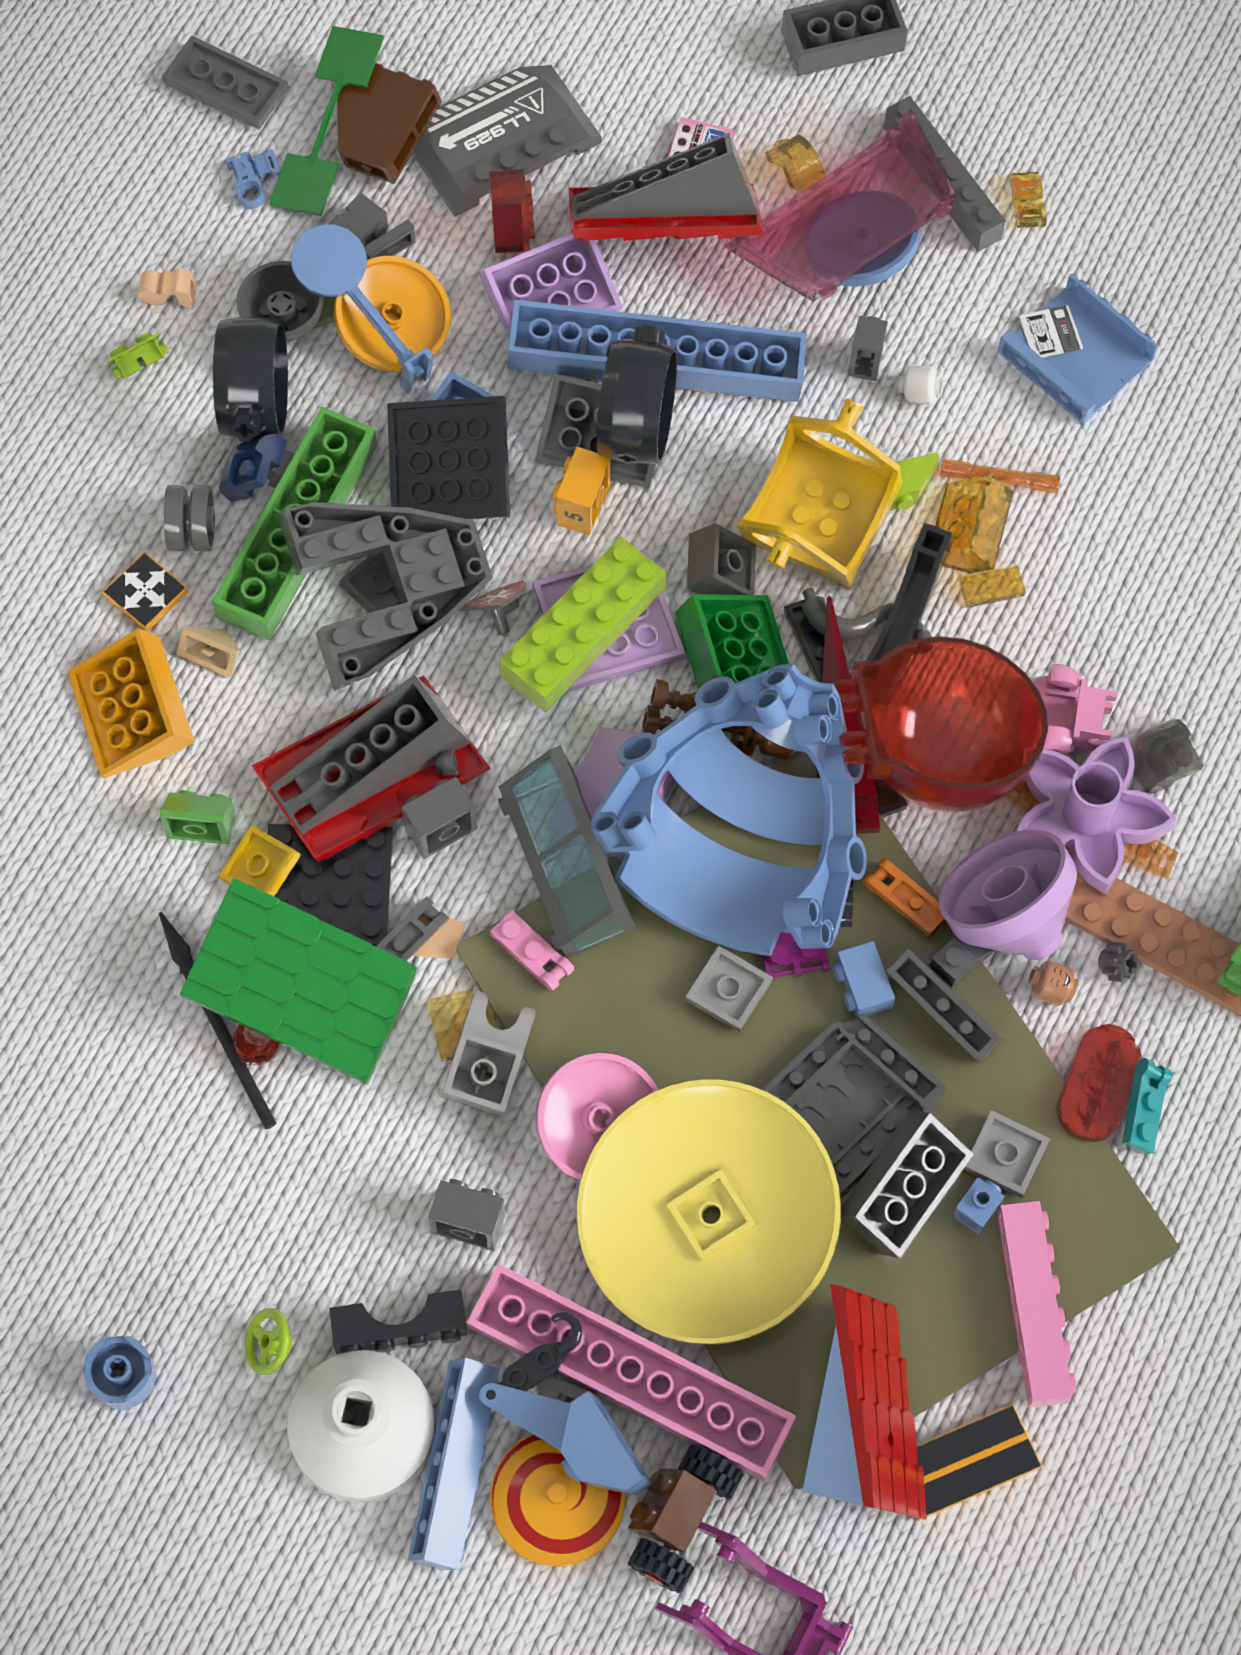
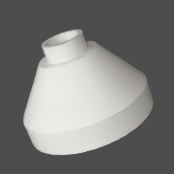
(353, 1459)

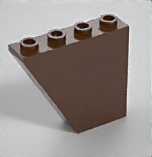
(384, 121)

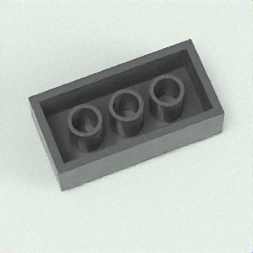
(842, 33)
(905, 1184)

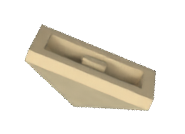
(209, 648)

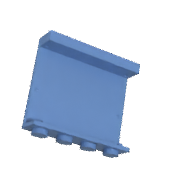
(1088, 377)

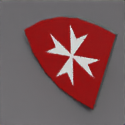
(499, 602)

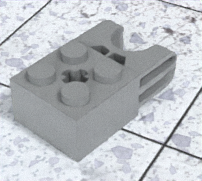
(489, 1048)

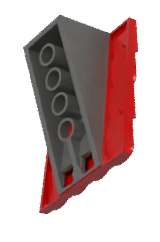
(678, 197)
(366, 766)

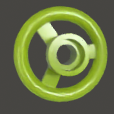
(272, 1343)

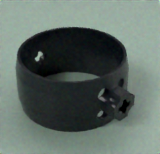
(250, 377)
(637, 398)

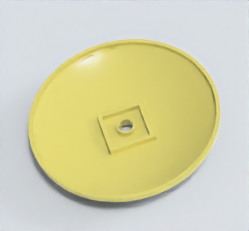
(695, 1151)

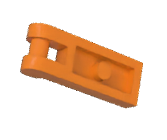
(905, 897)

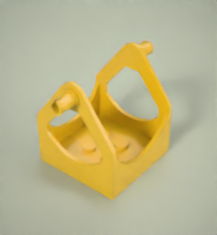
(823, 500)

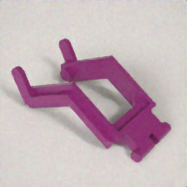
(813, 1632)

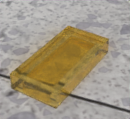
(992, 586)

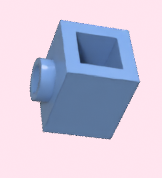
(979, 1205)

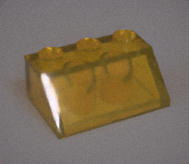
(977, 517)

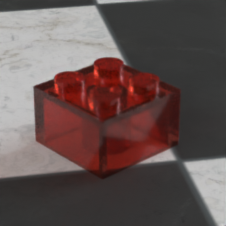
(511, 210)

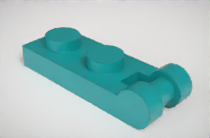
(1145, 1106)

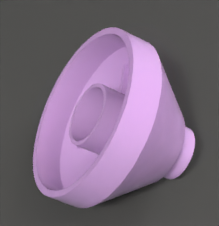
(1012, 894)

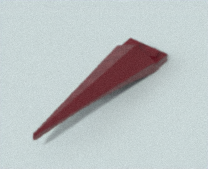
(834, 669)

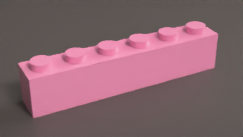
(1035, 1304)

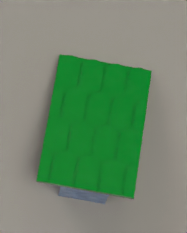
(299, 981)

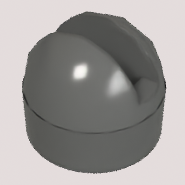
(446, 763)

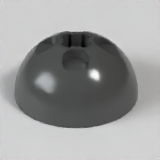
(276, 294)

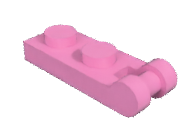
(531, 950)

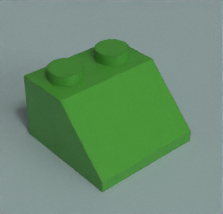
(198, 817)

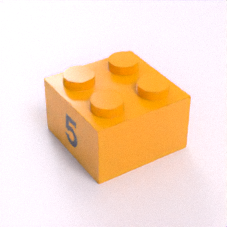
(582, 490)

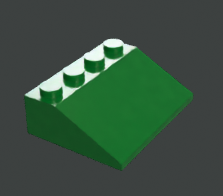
(730, 636)

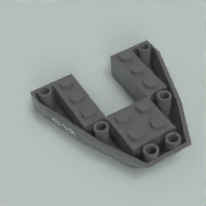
(431, 562)

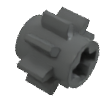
(1118, 961)

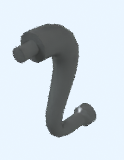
(815, 612)

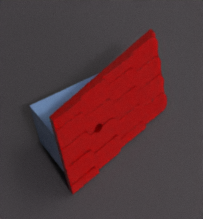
(864, 1424)

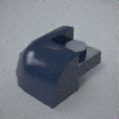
(249, 466)

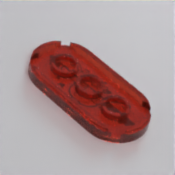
(1098, 1083)

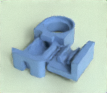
(252, 170)

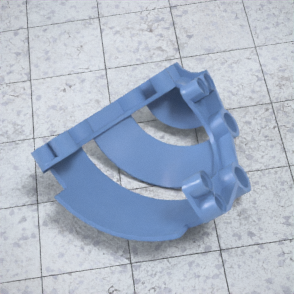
(713, 887)

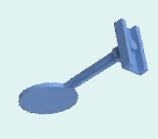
(332, 264)

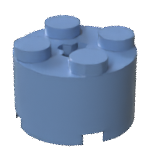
(127, 1355)

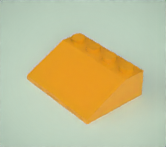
(130, 704)

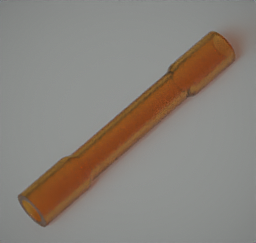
(1034, 480)

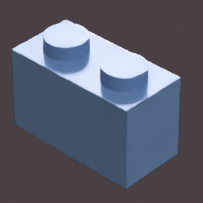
(864, 980)

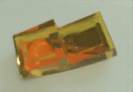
(1027, 199)

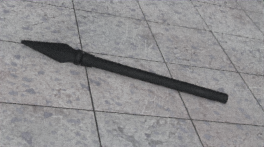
(182, 956)

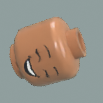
(1053, 983)

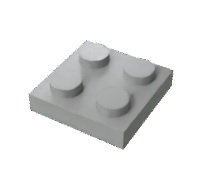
(729, 989)
(1006, 1153)

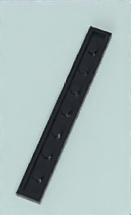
(812, 647)

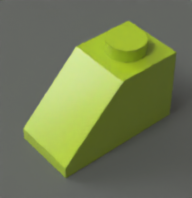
(915, 476)

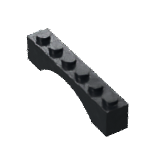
(915, 590)

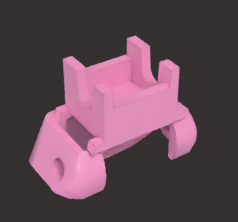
(1073, 717)

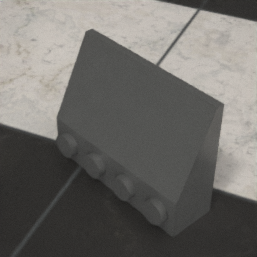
(572, 423)

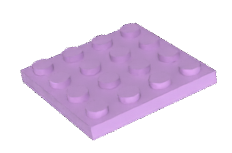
(643, 645)

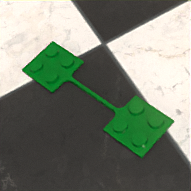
(307, 180)

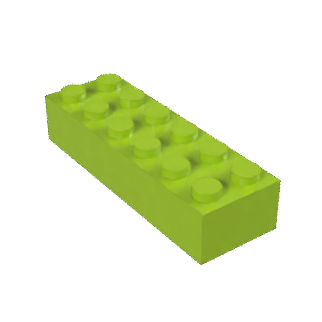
(582, 624)

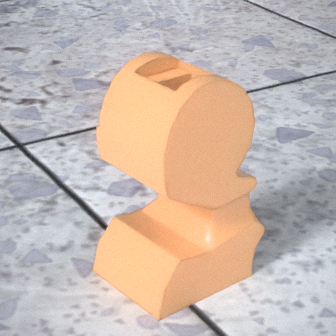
(157, 287)

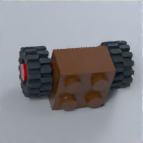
(674, 1511)

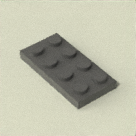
(225, 82)

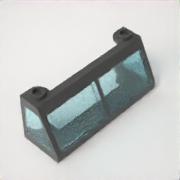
(565, 854)

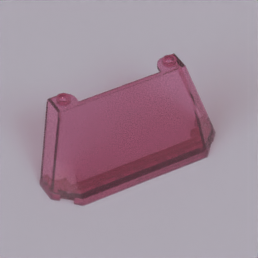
(852, 214)

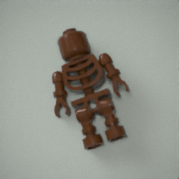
(750, 737)

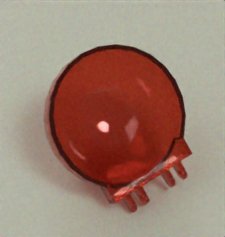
(944, 723)

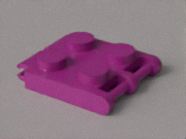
(789, 953)

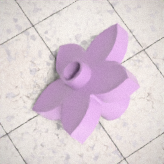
(1094, 809)

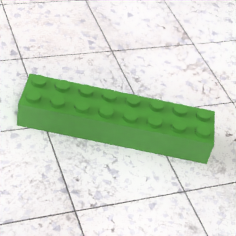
(321, 471)

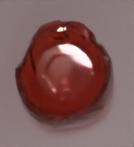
(253, 1047)

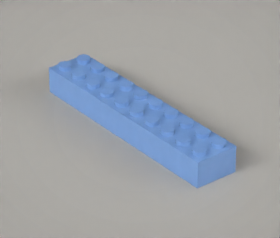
(708, 353)

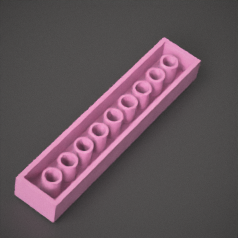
(636, 1374)

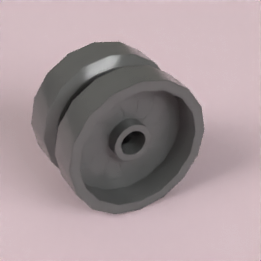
(189, 517)

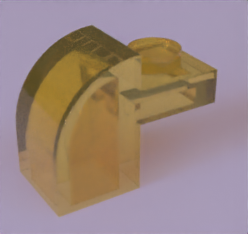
(798, 161)

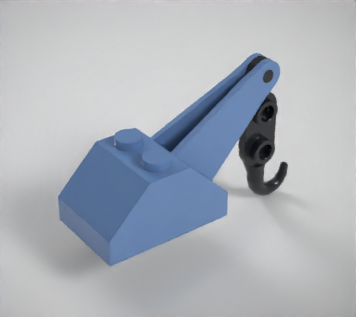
(579, 1429)

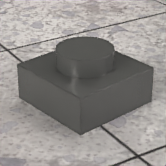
(277, 472)

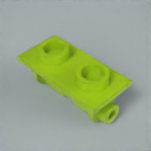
(126, 359)

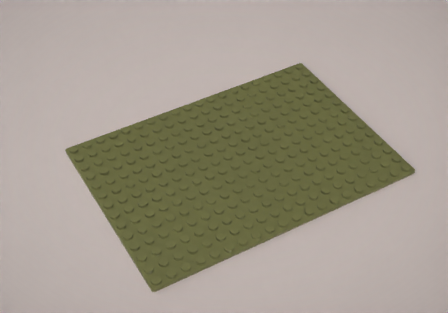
(949, 1280)

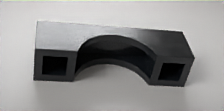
(440, 1319)

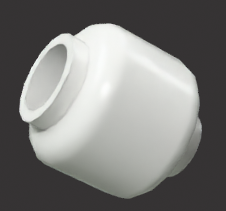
(921, 384)

